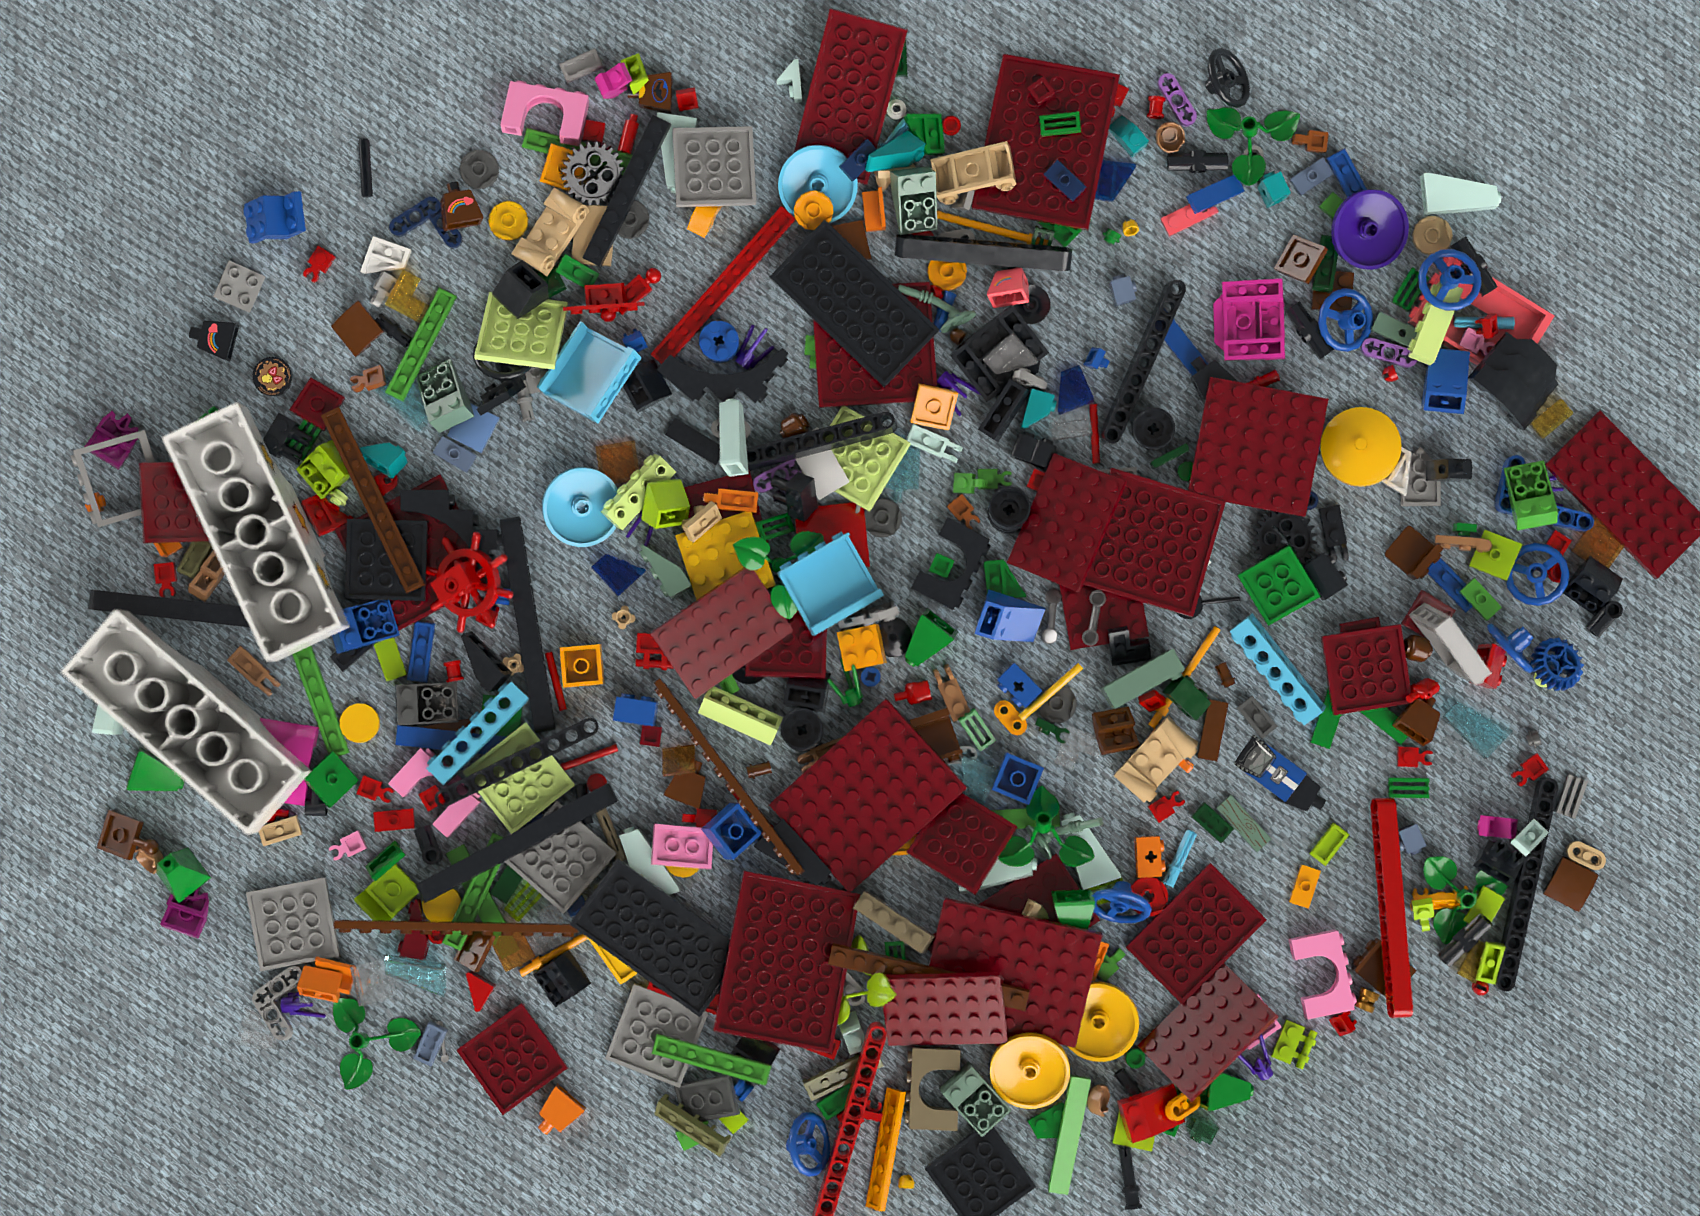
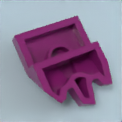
(109, 429)
(188, 915)

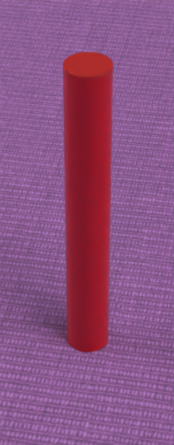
(1095, 434)
(555, 681)
(589, 757)

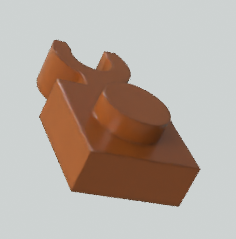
(371, 379)
(961, 509)

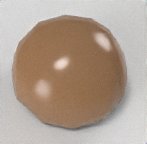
(1170, 137)
(149, 862)
(1095, 1102)

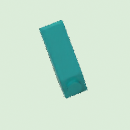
(897, 153)

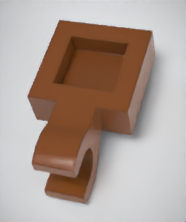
(1314, 140)

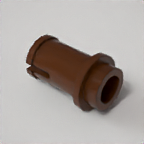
(1225, 675)
(758, 769)

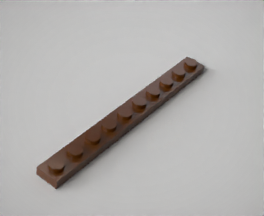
(373, 500)
(875, 963)

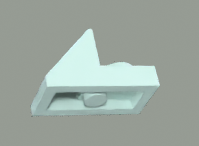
(792, 76)
(1529, 837)
(852, 1033)

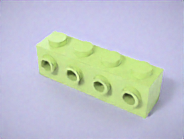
(1432, 327)
(631, 497)
(740, 715)

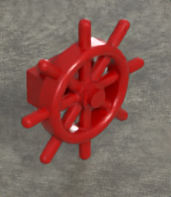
(464, 580)

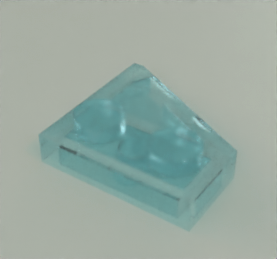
(978, 778)

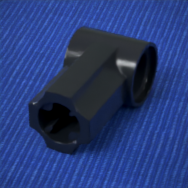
(1603, 619)
(314, 805)
(428, 842)

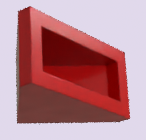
(480, 989)

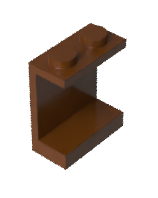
(939, 734)
(1371, 967)

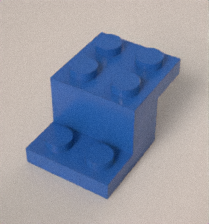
(274, 217)

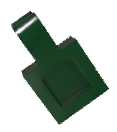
(1046, 727)

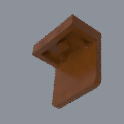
(1413, 553)

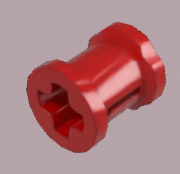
(1156, 107)
(453, 671)

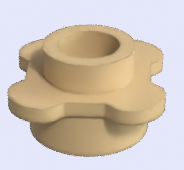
(622, 623)
(515, 659)

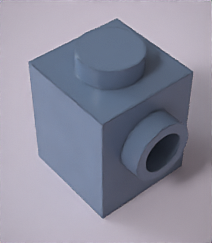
(1122, 290)
(1411, 839)

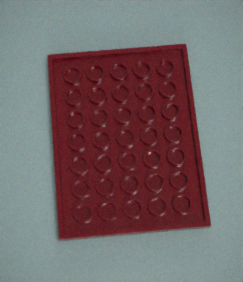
(1017, 121)
(868, 795)
(1030, 954)
(778, 962)

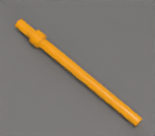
(988, 228)
(1188, 671)
(538, 962)

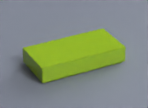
(1329, 844)

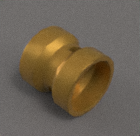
(1366, 1000)

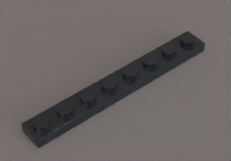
(627, 191)

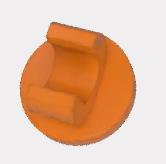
(100, 502)

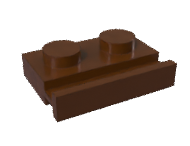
(475, 950)

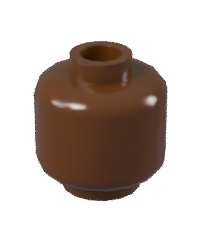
(794, 425)
(1417, 648)

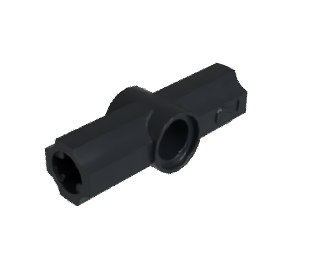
(1197, 161)
(1487, 281)
(1308, 329)
(1465, 939)

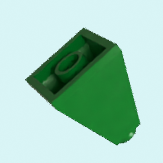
(928, 638)
(152, 774)
(182, 873)
(1074, 907)
(1225, 1092)

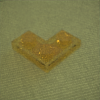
(401, 297)

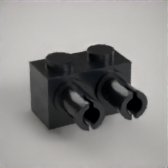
(280, 435)
(798, 495)
(1499, 862)

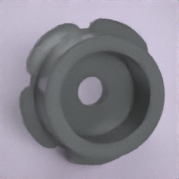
(1533, 738)

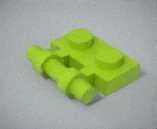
(1288, 1041)

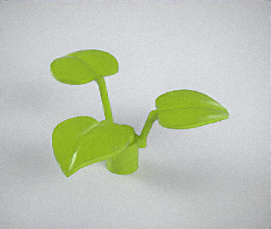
(878, 987)

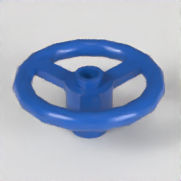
(1450, 279)
(1347, 320)
(1538, 582)
(1514, 644)
(1121, 900)
(806, 1144)

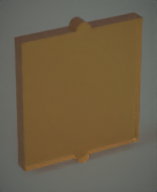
(678, 760)
(513, 950)

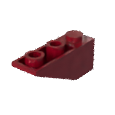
(415, 944)

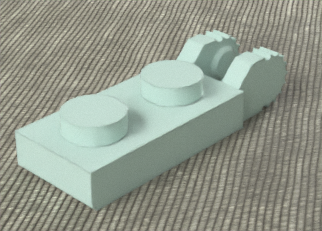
(931, 443)

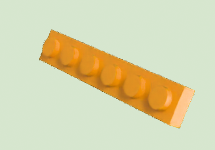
(885, 1149)

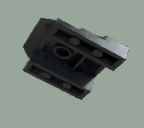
(972, 351)
(1517, 377)

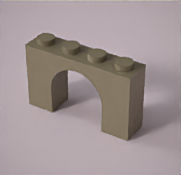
(893, 922)
(920, 1114)

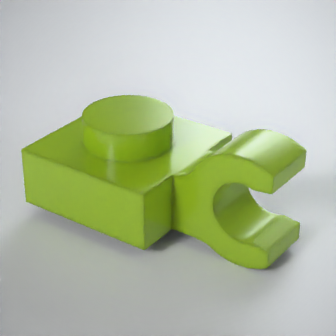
(1423, 910)

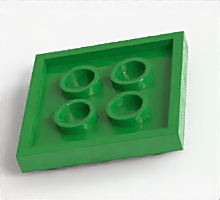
(1279, 585)

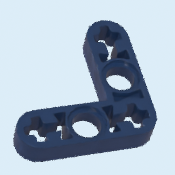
(434, 216)

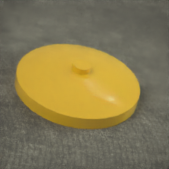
(1361, 446)
(1107, 1024)
(1030, 1070)

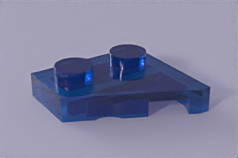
(1112, 179)
(1073, 390)
(617, 573)

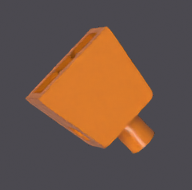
(559, 1110)

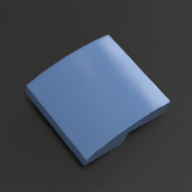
(475, 431)

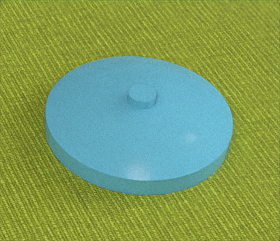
(817, 169)
(575, 505)

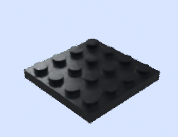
(369, 568)
(980, 1175)

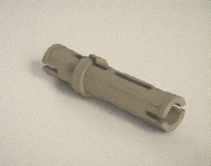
(620, 853)

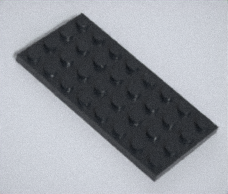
(854, 303)
(655, 936)

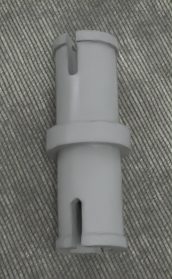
(524, 401)

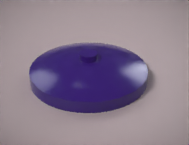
(1370, 229)

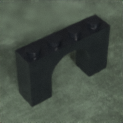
(973, 547)

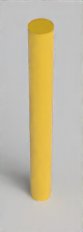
(1050, 692)

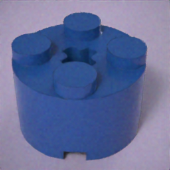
(718, 330)

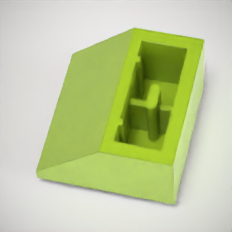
(324, 469)
(665, 504)

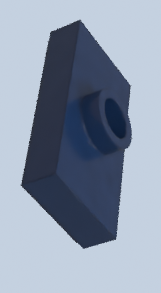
(857, 161)
(1065, 180)

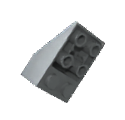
(426, 703)

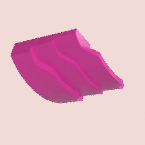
(1250, 320)
(298, 740)

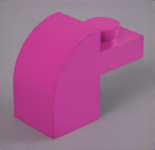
(613, 81)
(1497, 827)

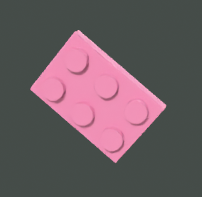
(681, 847)

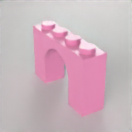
(523, 97)
(415, 771)
(1339, 996)

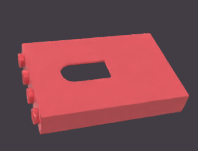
(1529, 318)

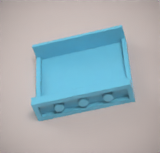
(589, 372)
(829, 583)

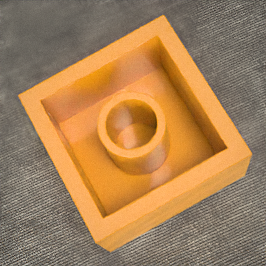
(861, 647)
(582, 665)

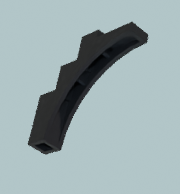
(723, 386)
(464, 522)

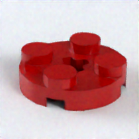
(1154, 886)

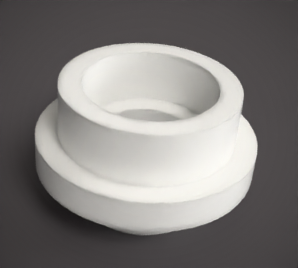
(896, 115)

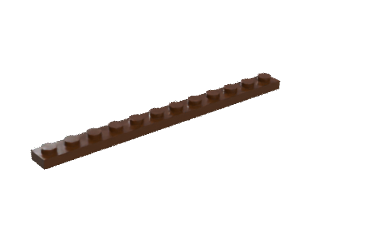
(723, 771)
(447, 928)

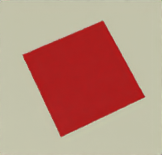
(836, 518)

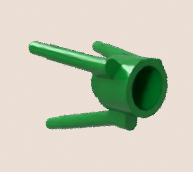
(853, 695)

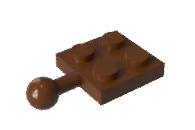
(122, 834)

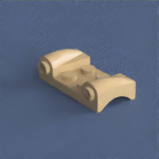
(973, 171)
(551, 232)
(1156, 759)

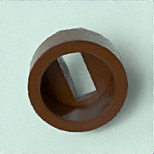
(957, 336)

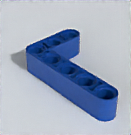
(1573, 516)

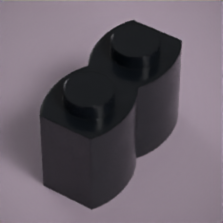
(1033, 451)

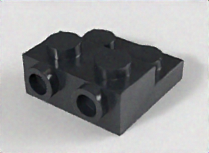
(499, 394)

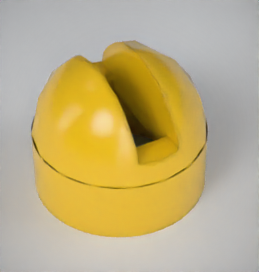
(1127, 230)
(906, 1181)

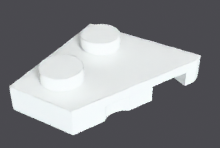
(384, 257)
(1399, 477)

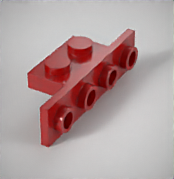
(604, 296)

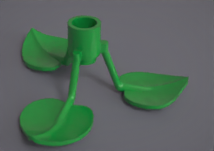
(1225, 121)
(754, 551)
(1042, 810)
(1439, 872)
(353, 1067)

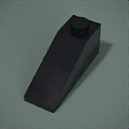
(486, 665)

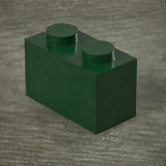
(1187, 697)

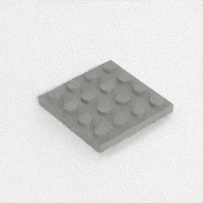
(714, 166)
(563, 863)
(293, 924)
(635, 1035)

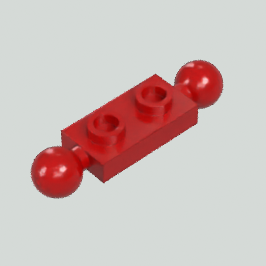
(634, 292)

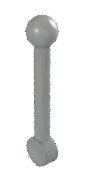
(444, 1058)

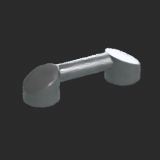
(1053, 597)
(1090, 636)

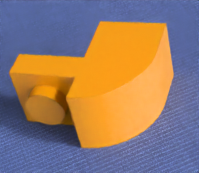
(703, 220)

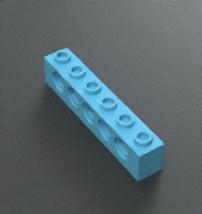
(1277, 658)
(517, 701)

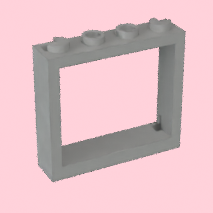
(84, 479)
(1450, 644)

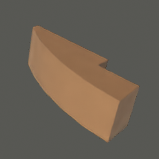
(208, 578)

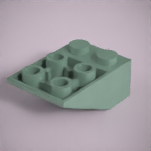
(914, 199)
(444, 396)
(672, 577)
(975, 1099)

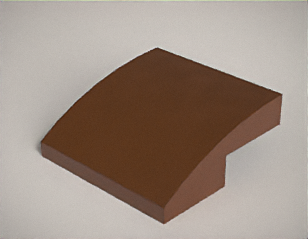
(855, 234)
(357, 328)
(1115, 730)
(1570, 884)

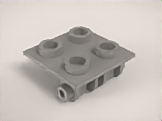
(239, 286)

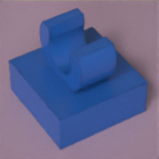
(635, 341)
(1095, 359)

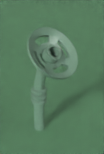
(956, 317)
(1073, 827)

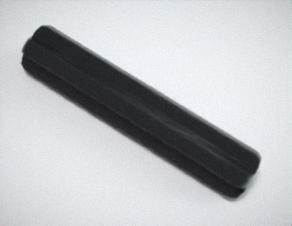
(365, 168)

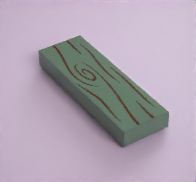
(1243, 823)

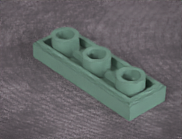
(1390, 327)

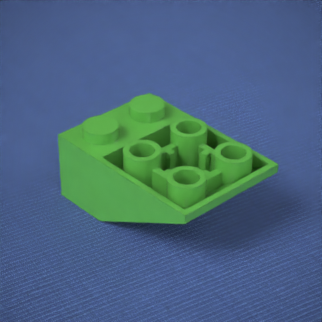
(1531, 495)

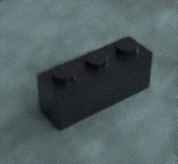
(1004, 410)

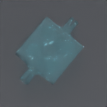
(906, 474)

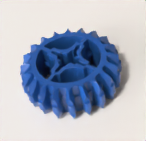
(1550, 666)

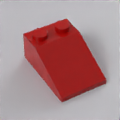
(1494, 659)
(1145, 1113)

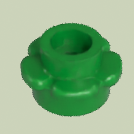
(1111, 236)

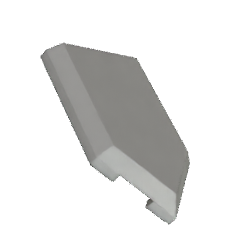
(1419, 490)

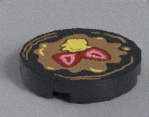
(272, 376)

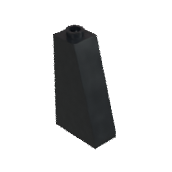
(814, 867)

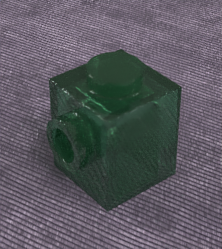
(1201, 1129)

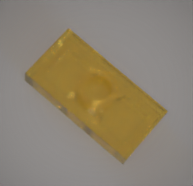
(1551, 418)
(1471, 962)

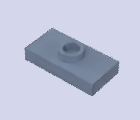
(1311, 176)
(454, 454)
(430, 1043)

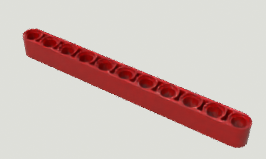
(1391, 908)
(854, 1119)

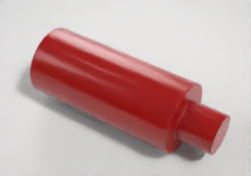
(628, 134)

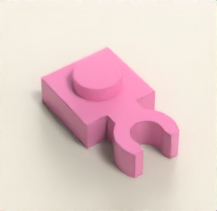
(1474, 342)
(350, 845)

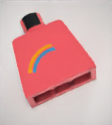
(1009, 288)

